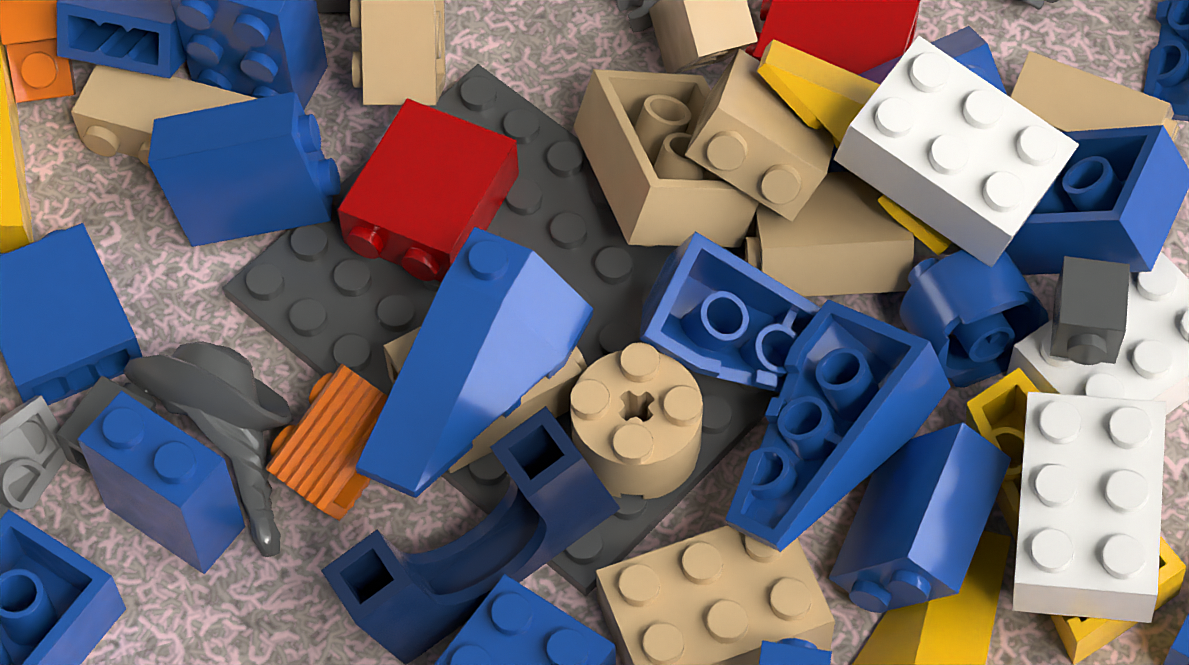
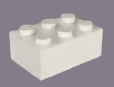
(954, 151)
(1151, 357)
(1090, 507)

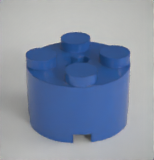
(981, 305)

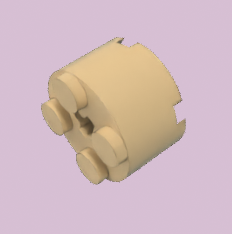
(638, 421)

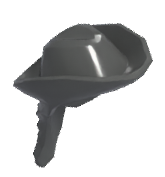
(231, 409)

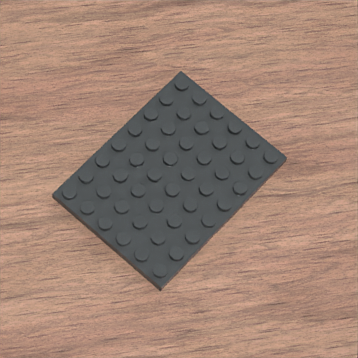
(345, 307)

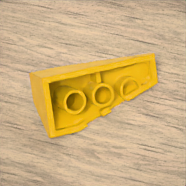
(832, 99)
(947, 628)

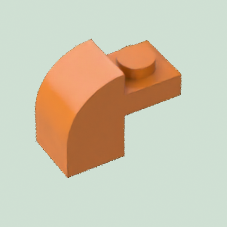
(31, 45)

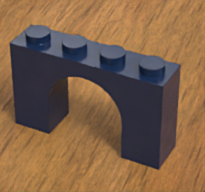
(425, 596)

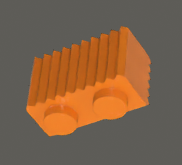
(324, 447)

